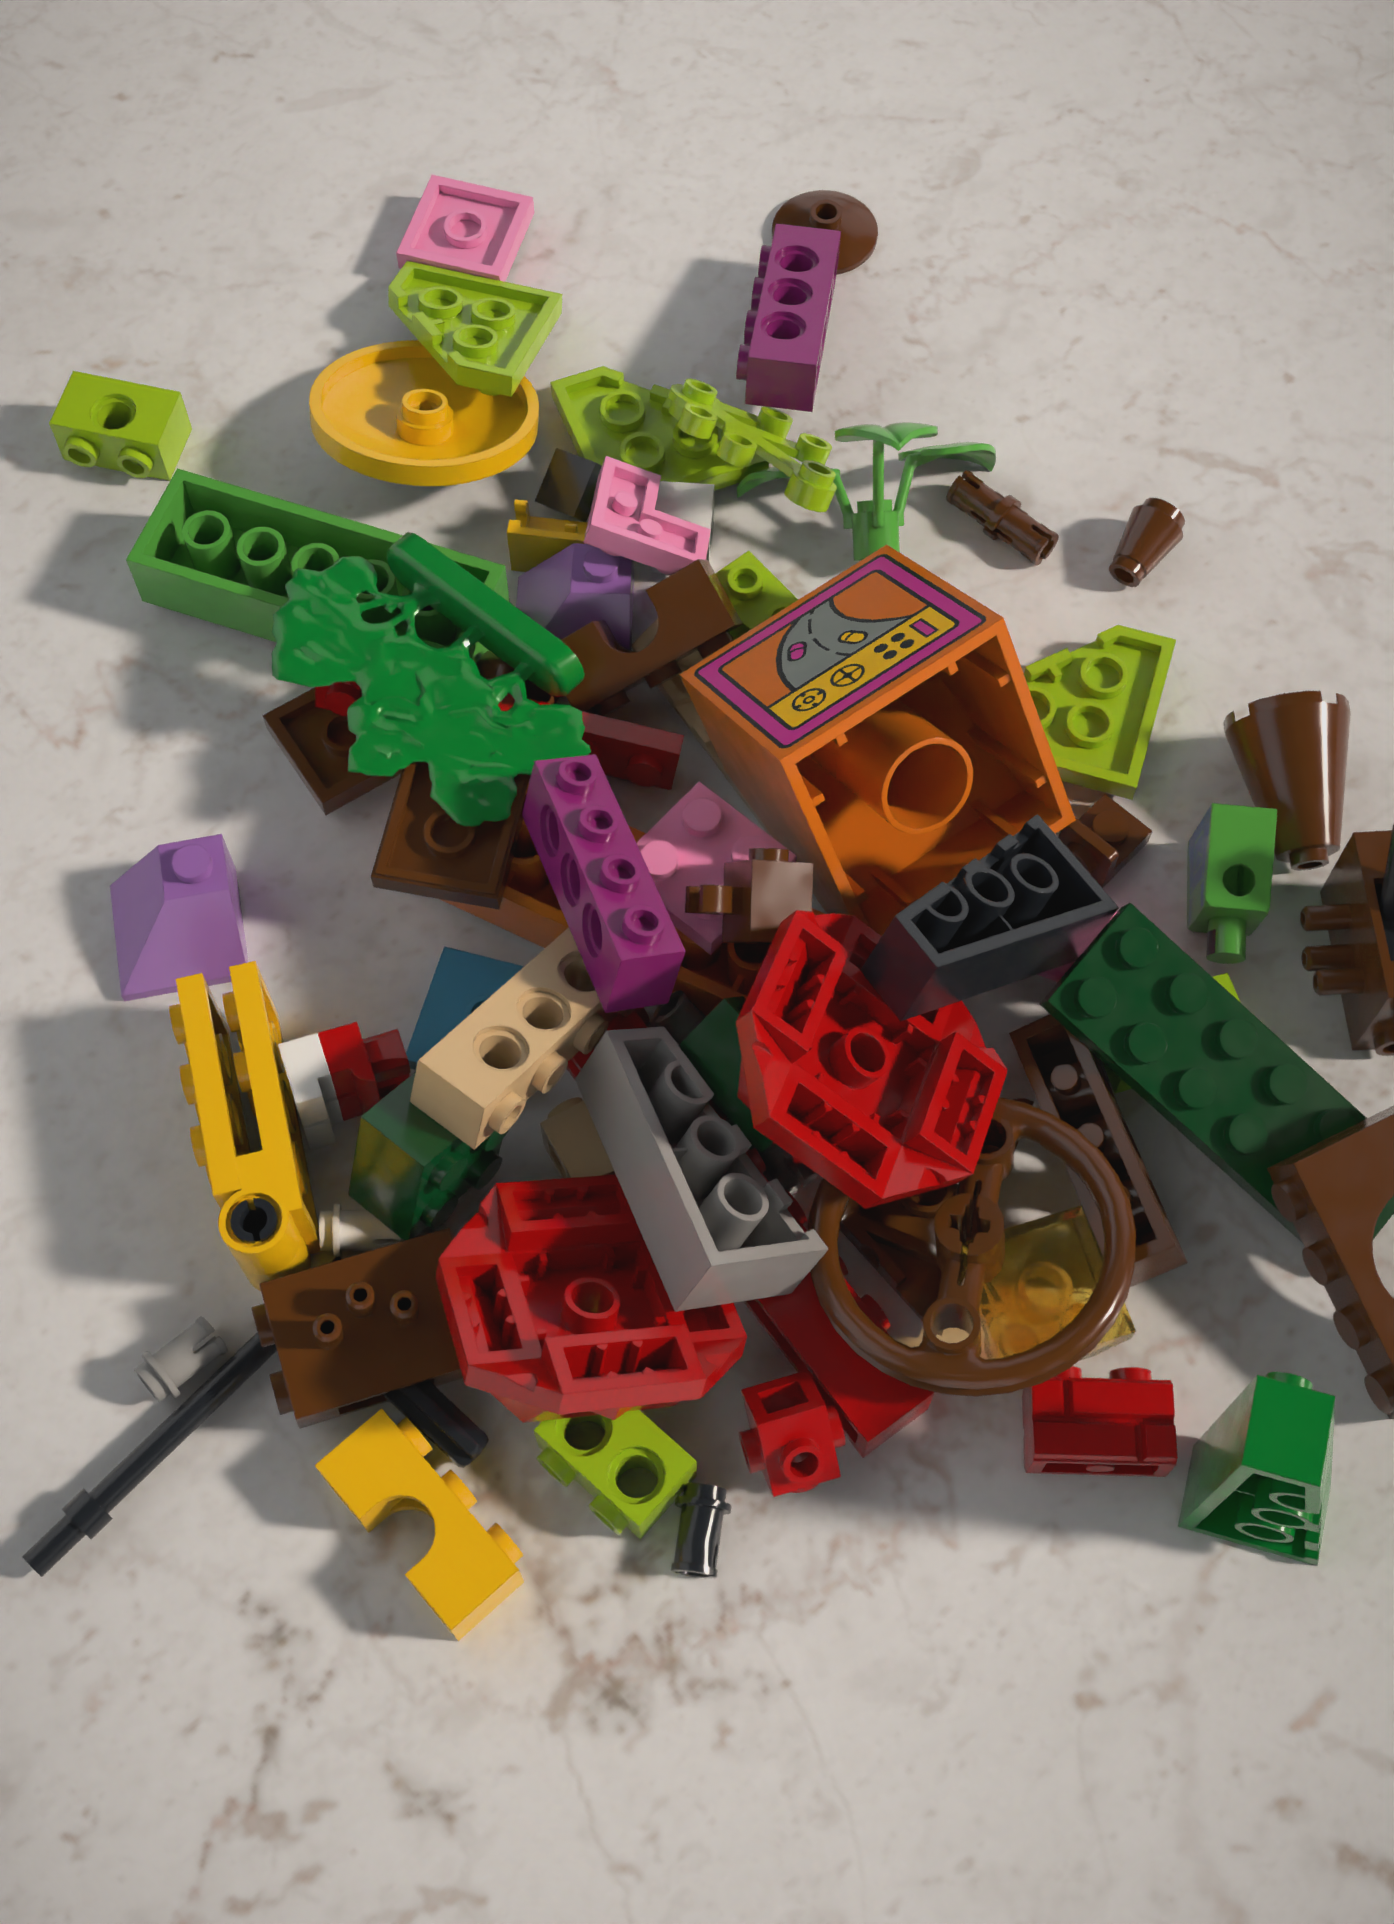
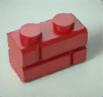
(1100, 1424)

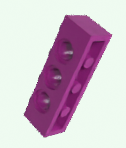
(789, 318)
(602, 883)

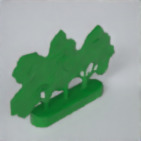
(428, 699)

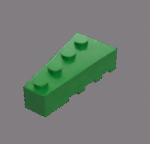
(1265, 1469)

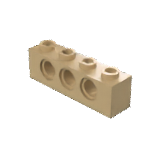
(512, 1045)

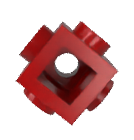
(791, 1434)

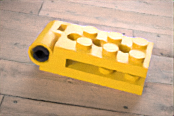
(264, 1194)

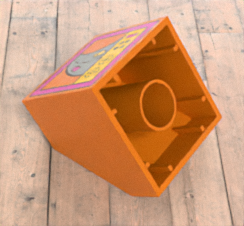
(881, 734)

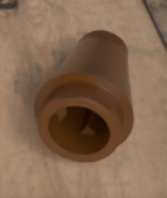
(1147, 539)

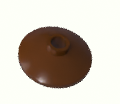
(834, 212)

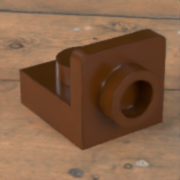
(1105, 839)

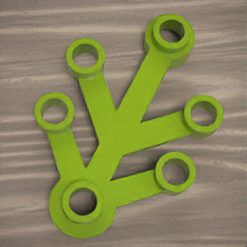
(765, 434)

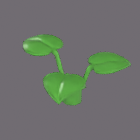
(875, 521)

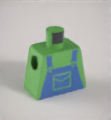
(1230, 877)

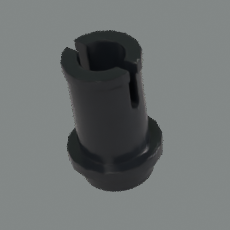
(699, 1529)

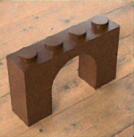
(1334, 1202)

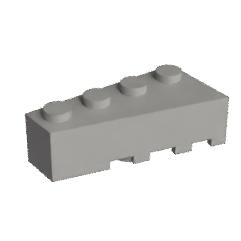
(687, 1177)

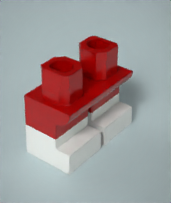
(341, 1076)

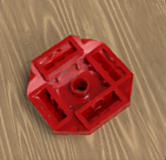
(846, 1083)
(567, 1310)

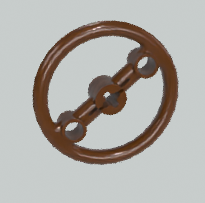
(958, 1366)

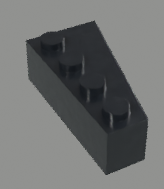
(990, 926)

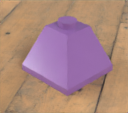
(580, 588)
(178, 917)

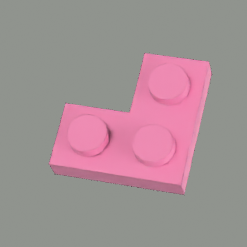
(629, 526)

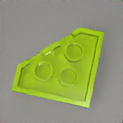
(473, 324)
(635, 427)
(1102, 706)

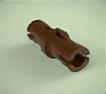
(1002, 517)

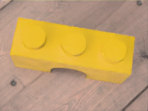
(386, 1472)

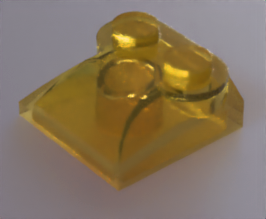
(1044, 1285)

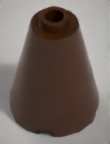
(1296, 762)

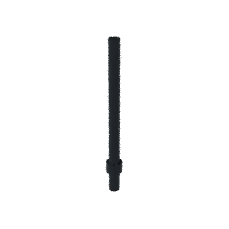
(89, 1511)

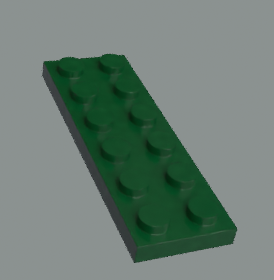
(1197, 1055)

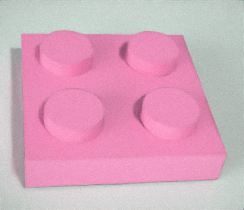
(466, 228)
(691, 850)

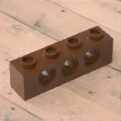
(1075, 1089)

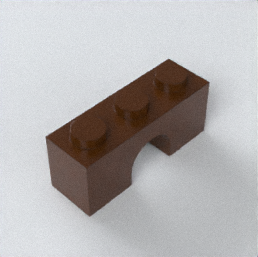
(691, 617)

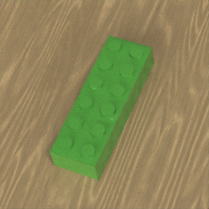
(233, 549)

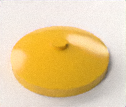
(408, 422)

